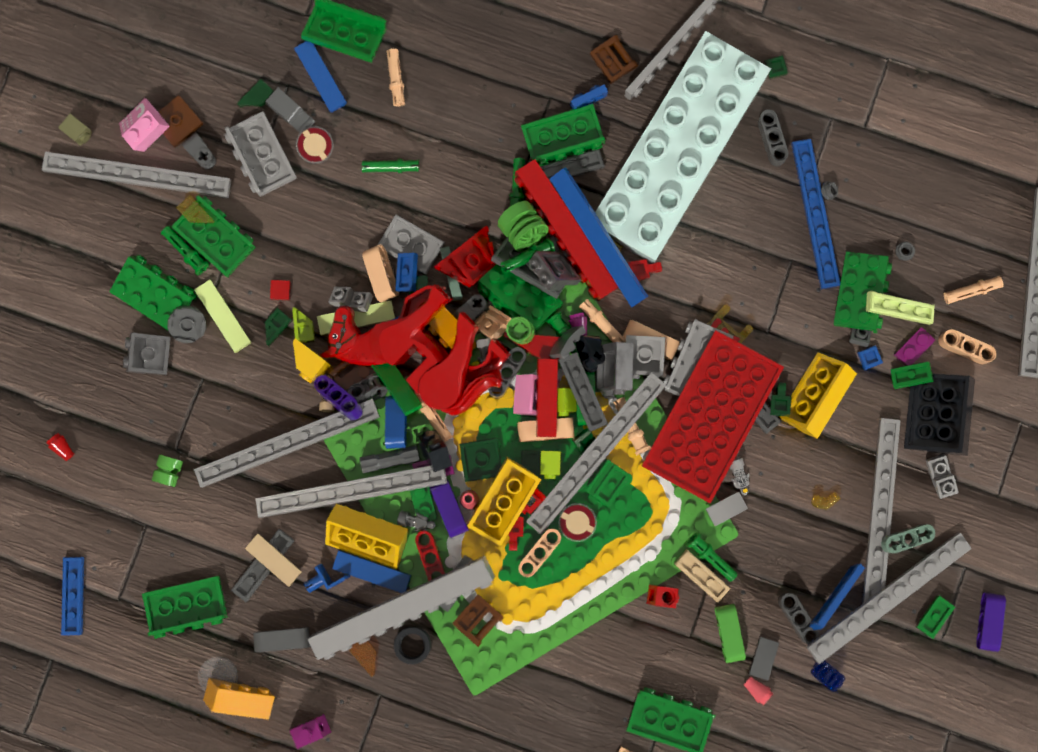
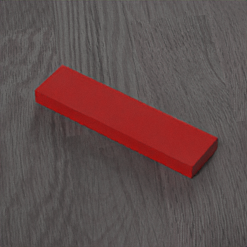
(546, 398)

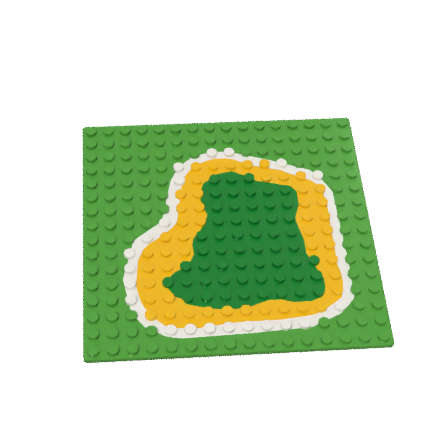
(579, 581)

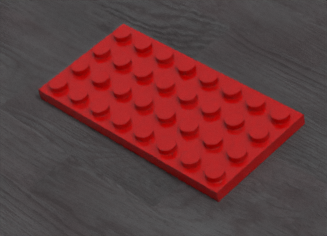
(712, 416)

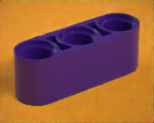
(342, 404)
(449, 509)
(991, 622)

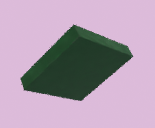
(480, 459)

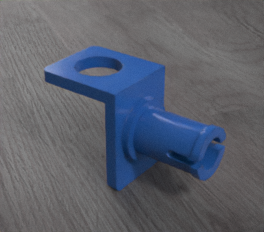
(322, 579)

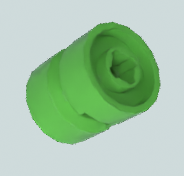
(520, 330)
(167, 470)

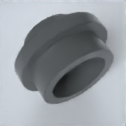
(829, 190)
(910, 248)

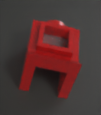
(534, 501)

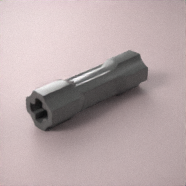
(390, 459)

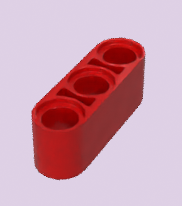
(424, 550)

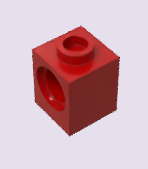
(655, 596)

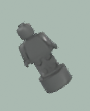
(419, 522)

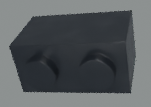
(434, 450)

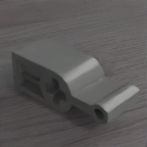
(289, 110)

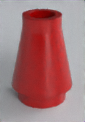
(60, 446)

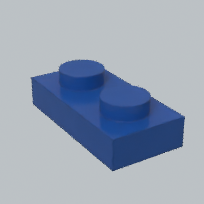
(595, 94)
(406, 272)

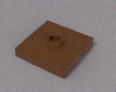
(181, 120)

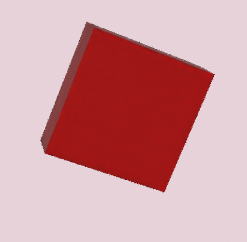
(280, 290)

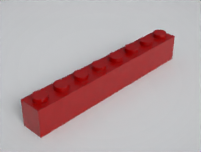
(565, 229)

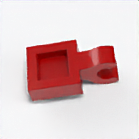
(642, 269)
(516, 531)

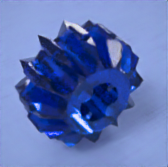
(828, 675)

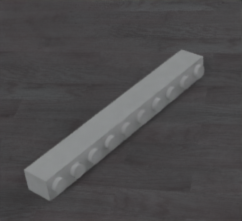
(402, 607)

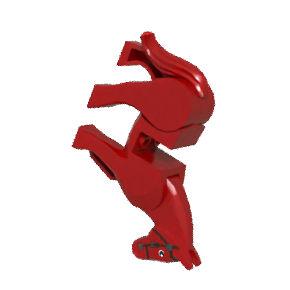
(442, 378)

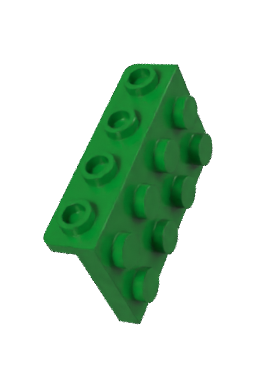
(345, 29)
(563, 135)
(216, 241)
(861, 275)
(150, 290)
(517, 297)
(184, 606)
(670, 721)

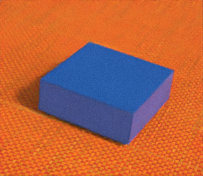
(869, 357)

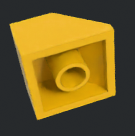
(309, 362)

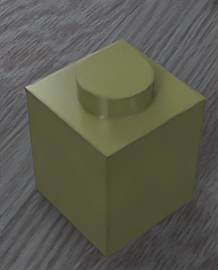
(75, 130)

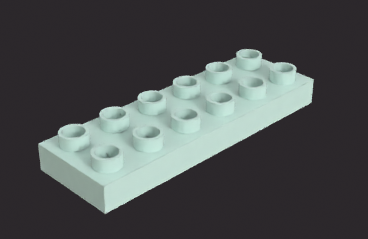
(680, 146)

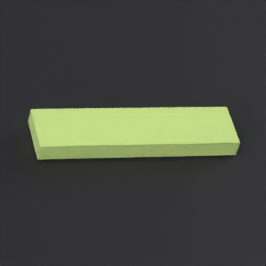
(900, 308)
(376, 314)
(222, 316)

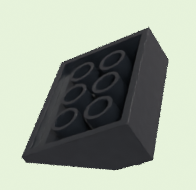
(940, 415)

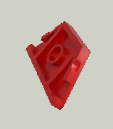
(469, 260)

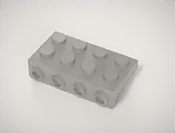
(260, 154)
(691, 351)

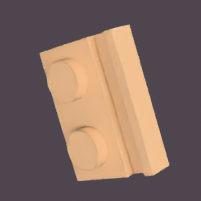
(492, 323)

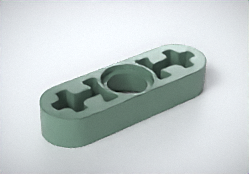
(454, 285)
(916, 540)

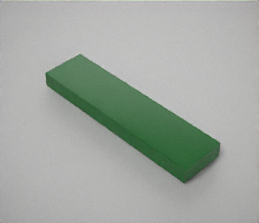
(398, 388)

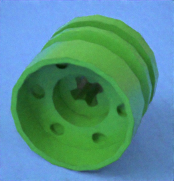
(522, 226)

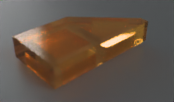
(365, 656)

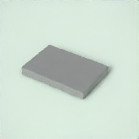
(408, 238)

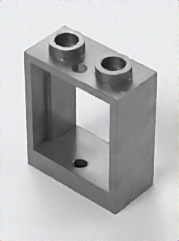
(618, 358)

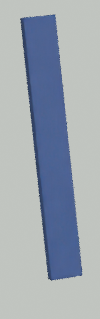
(815, 214)
(598, 237)

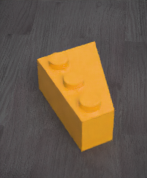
(445, 326)
(238, 699)

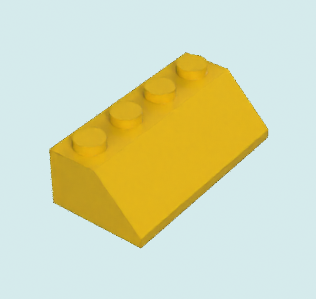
(819, 394)
(503, 501)
(365, 536)

